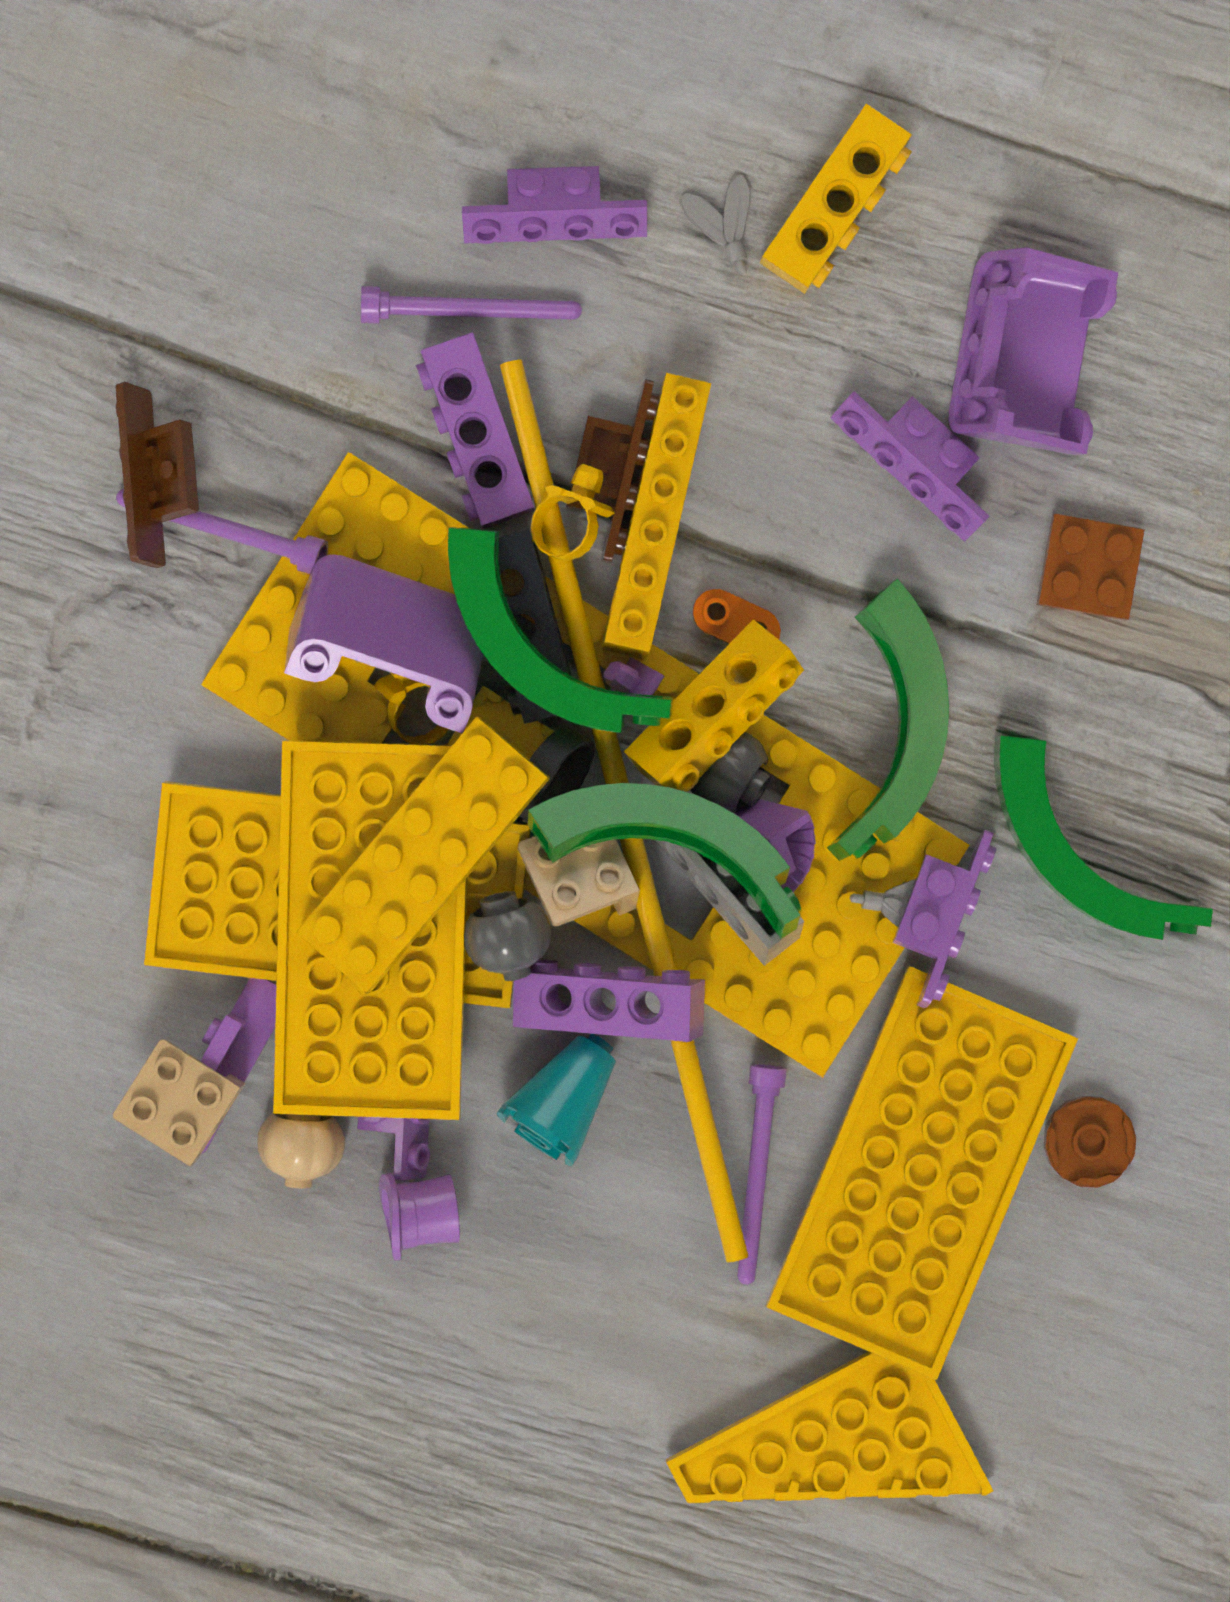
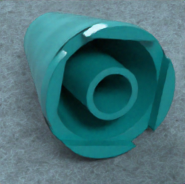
(562, 1098)

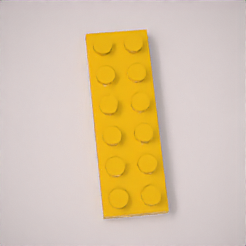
(423, 855)

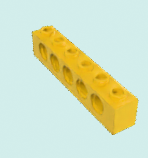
(656, 516)

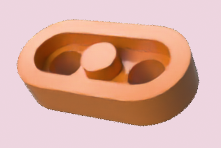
(737, 615)

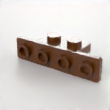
(616, 451)
(156, 473)

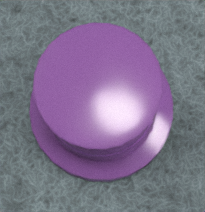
(419, 1212)

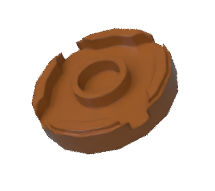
(1089, 1141)

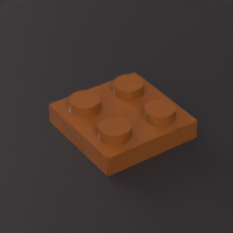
(1090, 567)

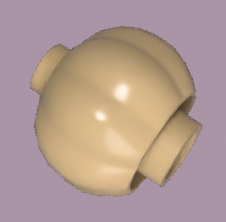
(300, 1147)

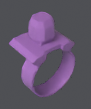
(632, 677)

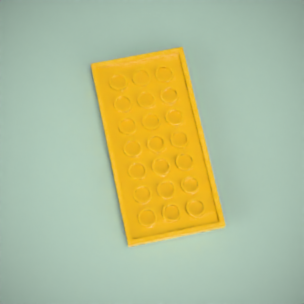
(221, 887)
(333, 1042)
(921, 1174)

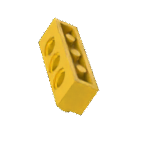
(868, 134)
(719, 688)

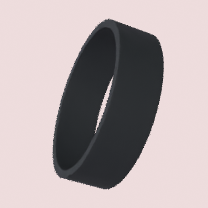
(574, 755)

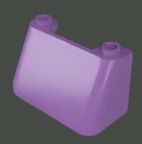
(1027, 349)
(387, 625)

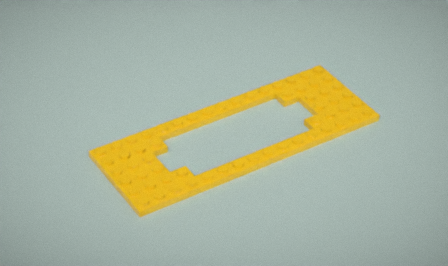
(796, 1002)

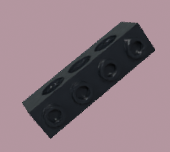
(521, 553)

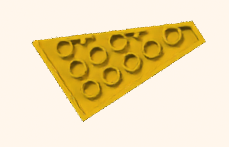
(841, 1436)

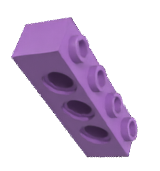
(463, 360)
(680, 998)

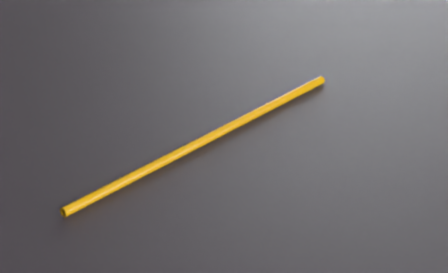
(615, 772)

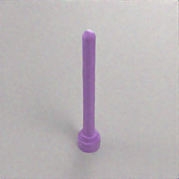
(379, 305)
(301, 552)
(766, 1085)

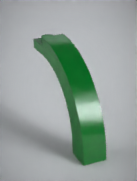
(488, 617)
(923, 716)
(674, 817)
(1030, 819)

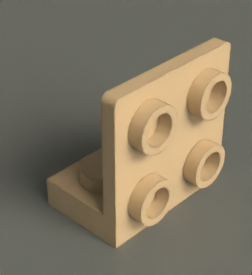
(581, 880)
(177, 1102)

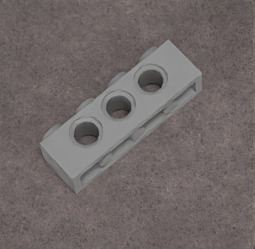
(732, 902)

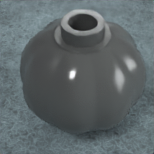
(736, 776)
(507, 935)

